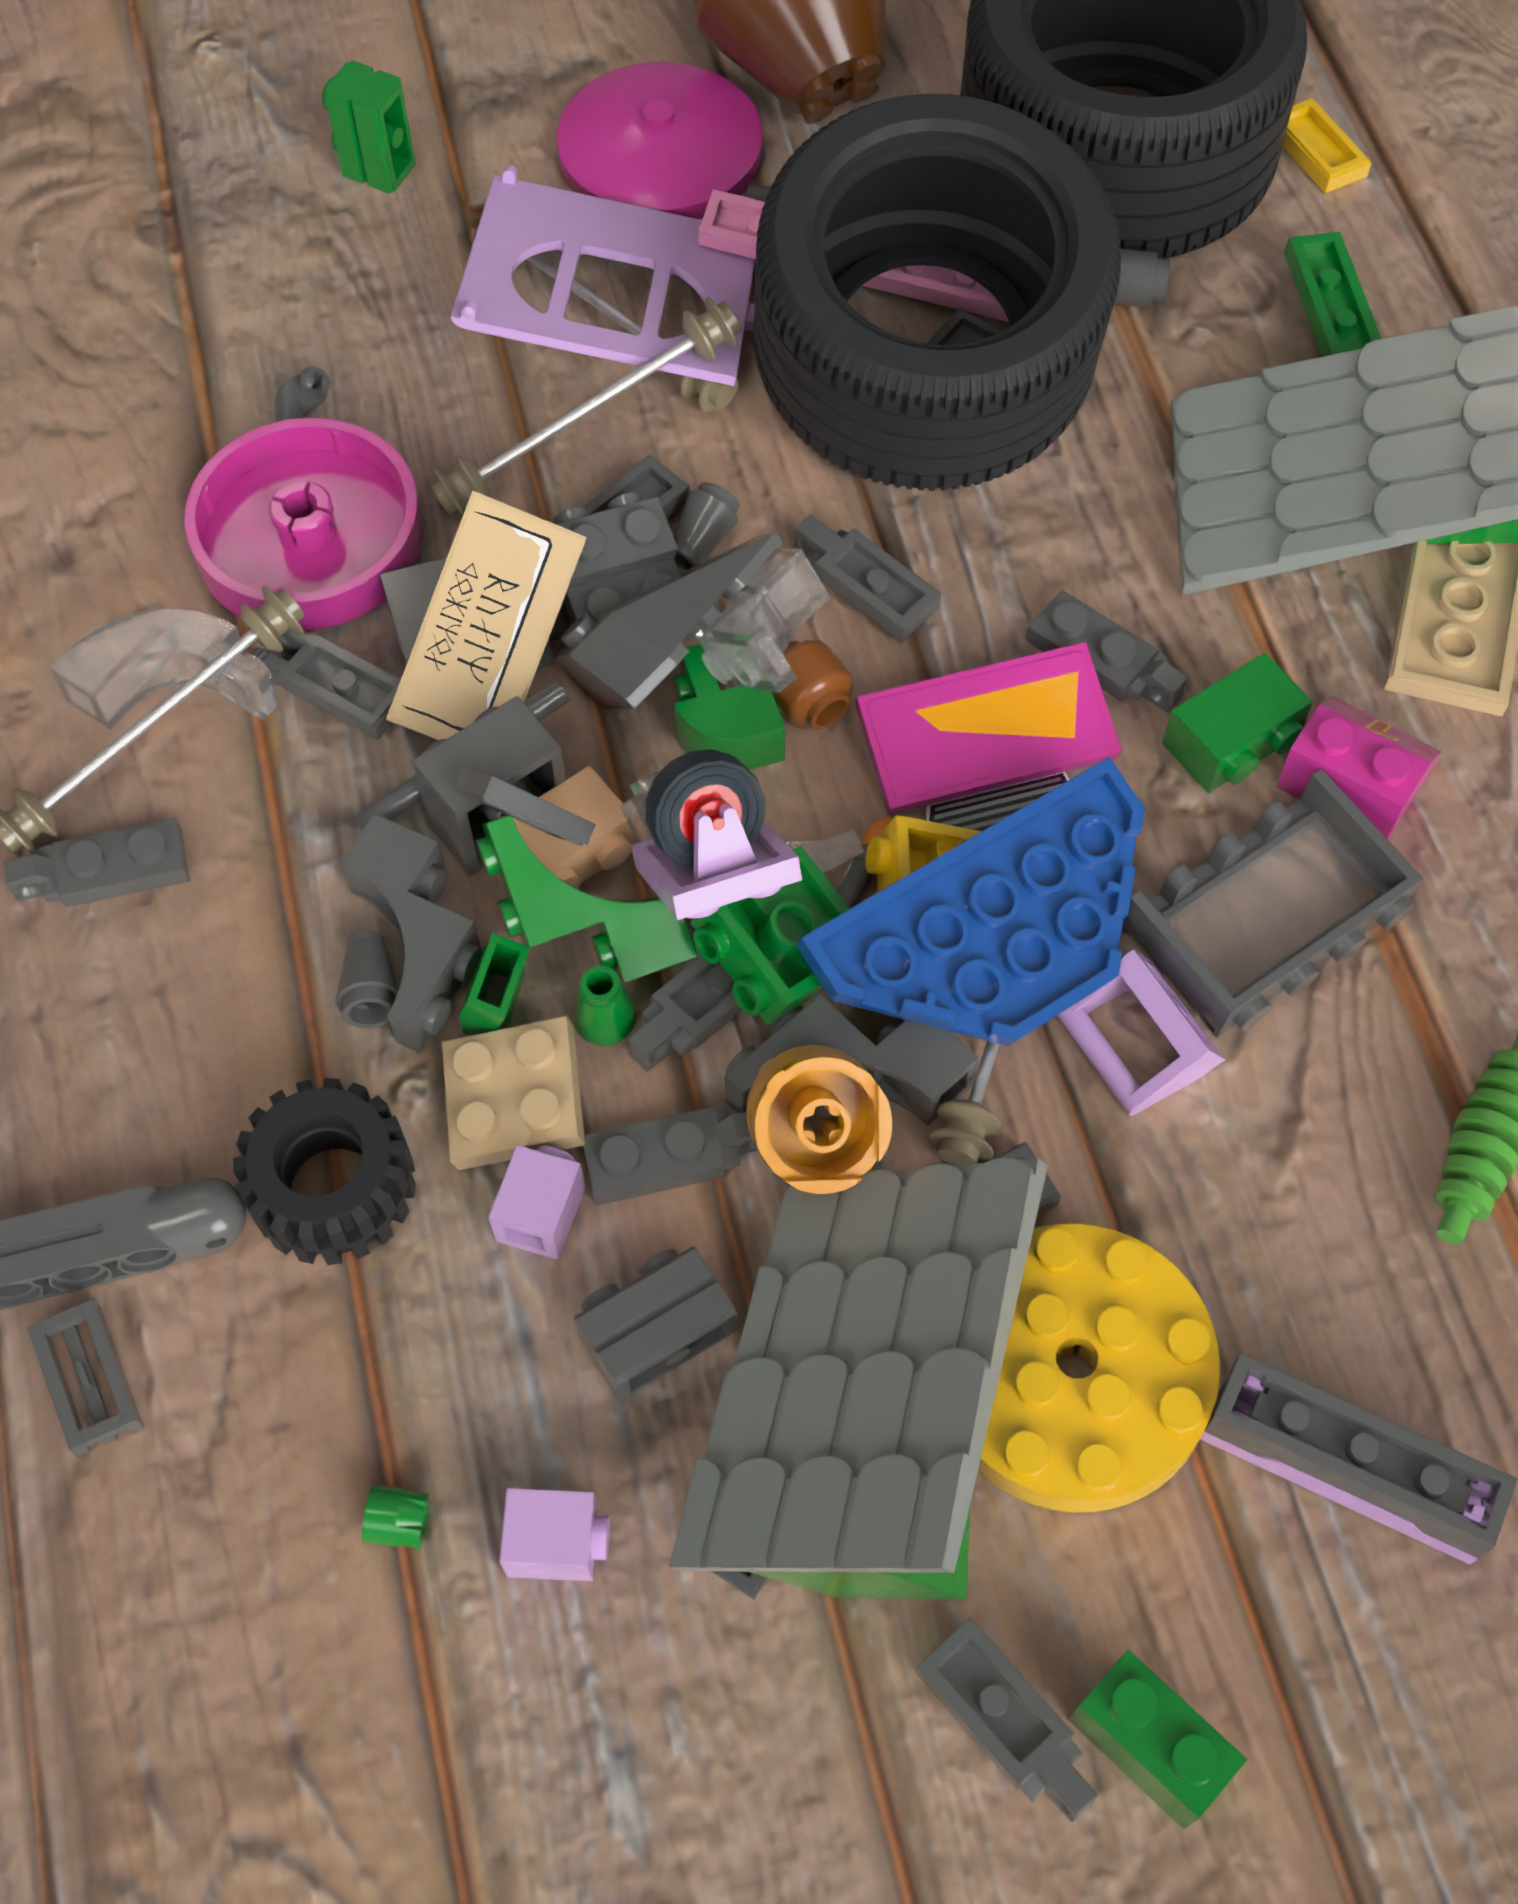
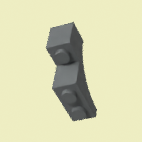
(403, 879)
(909, 1061)

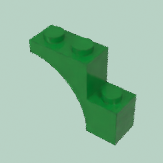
(539, 906)

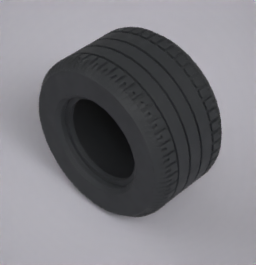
(1170, 164)
(952, 190)

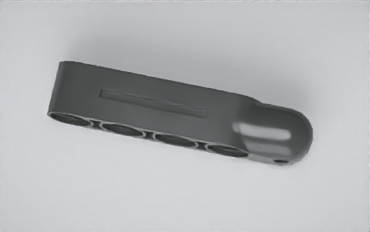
(115, 1237)

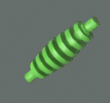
(1481, 1148)

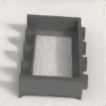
(1274, 905)

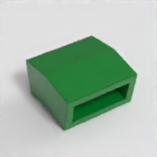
(502, 958)

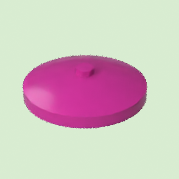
(660, 138)

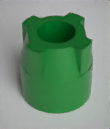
(395, 1517)

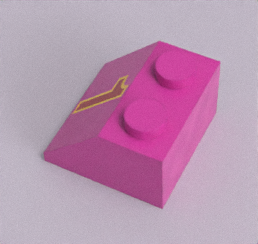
(1363, 757)

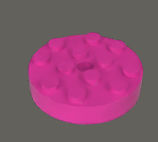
(304, 512)

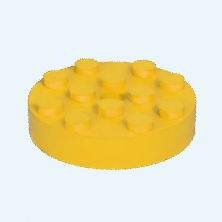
(1150, 1385)

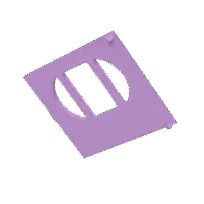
(536, 218)

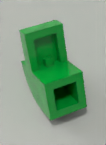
(730, 720)

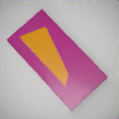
(987, 728)

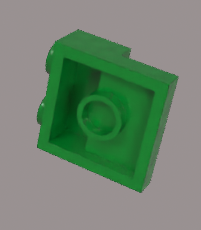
(759, 940)

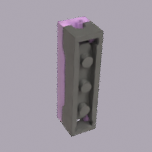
(1360, 1460)

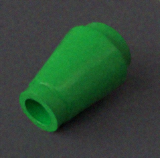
(603, 1007)

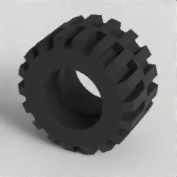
(305, 1126)

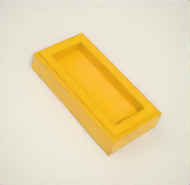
(1323, 148)

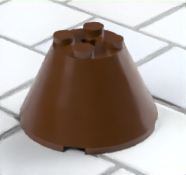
(801, 49)

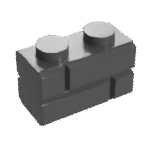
(655, 1320)

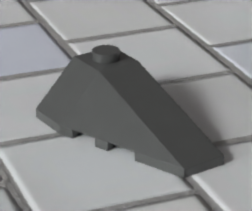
(638, 642)

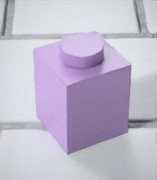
(537, 1200)
(553, 1534)

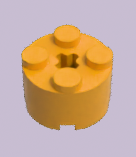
(845, 1143)

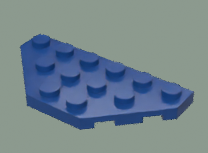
(1001, 923)

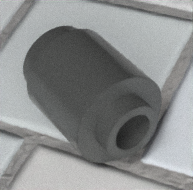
(1142, 278)

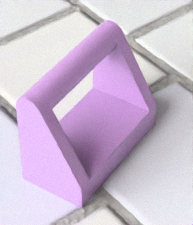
(1174, 1019)

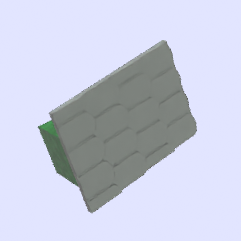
(1350, 454)
(866, 1385)

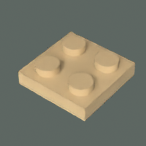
(512, 1092)

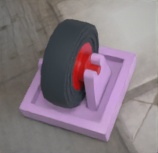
(710, 837)

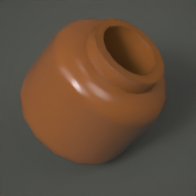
(821, 689)

